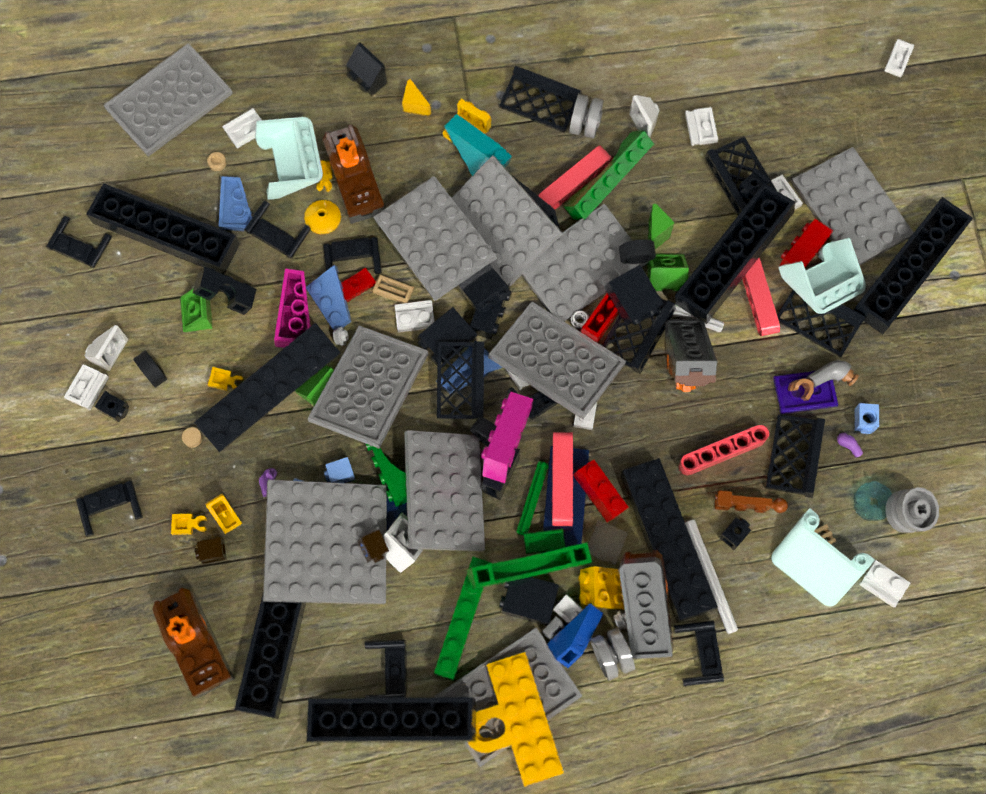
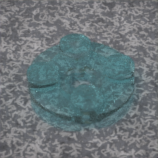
(862, 502)

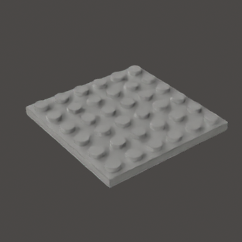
(315, 546)

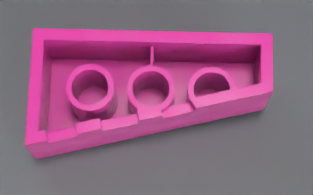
(293, 309)
(506, 436)

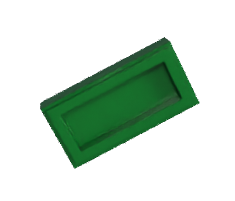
(544, 541)

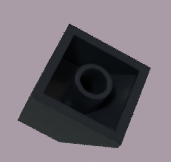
(366, 70)

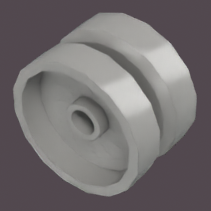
(586, 116)
(912, 510)
(614, 653)

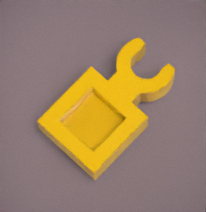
(327, 176)
(221, 379)
(184, 524)

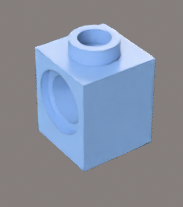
(871, 412)
(339, 471)

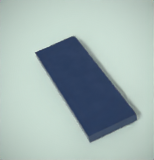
(572, 533)

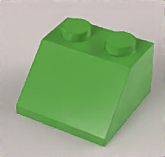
(668, 271)

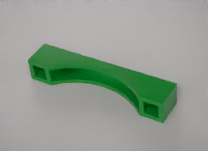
(628, 155)
(391, 476)
(529, 566)
(459, 627)

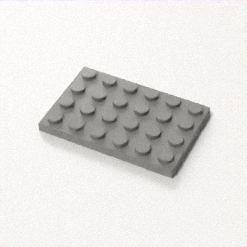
(168, 99)
(853, 205)
(506, 219)
(435, 238)
(579, 264)
(557, 360)
(368, 386)
(444, 491)
(550, 677)

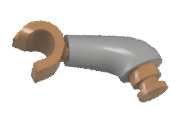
(834, 370)

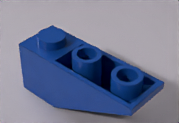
(575, 636)

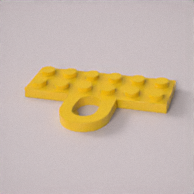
(523, 719)

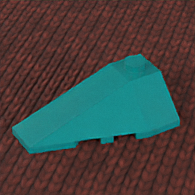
(474, 145)

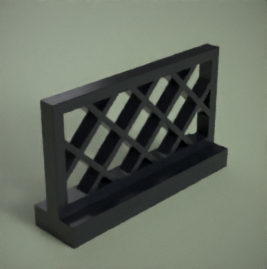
(544, 84)
(725, 179)
(840, 312)
(649, 341)
(477, 375)
(812, 457)

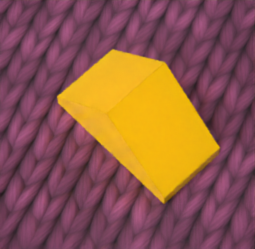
(414, 101)
(223, 513)

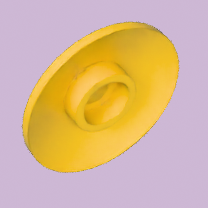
(326, 223)

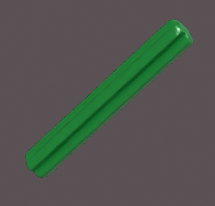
(532, 498)

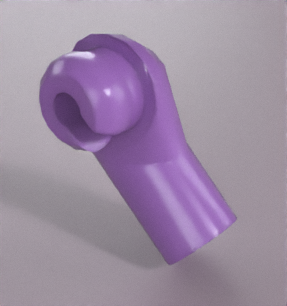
(850, 443)
(269, 474)

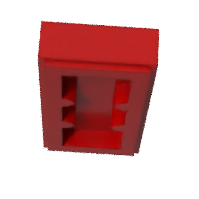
(357, 284)

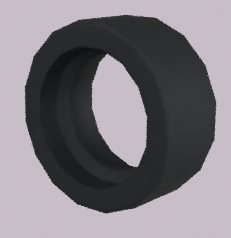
(637, 251)
(150, 369)
(482, 430)

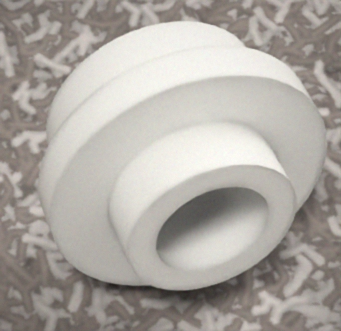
(579, 314)
(340, 336)
(620, 620)

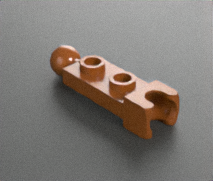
(725, 500)

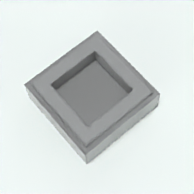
(553, 628)

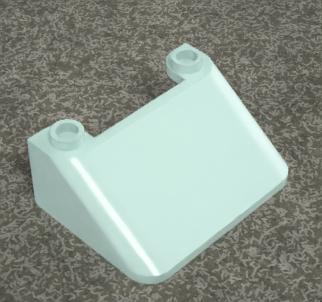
(293, 152)
(829, 282)
(816, 563)

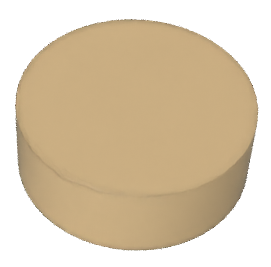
(217, 161)
(192, 437)

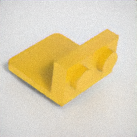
(473, 115)
(601, 588)

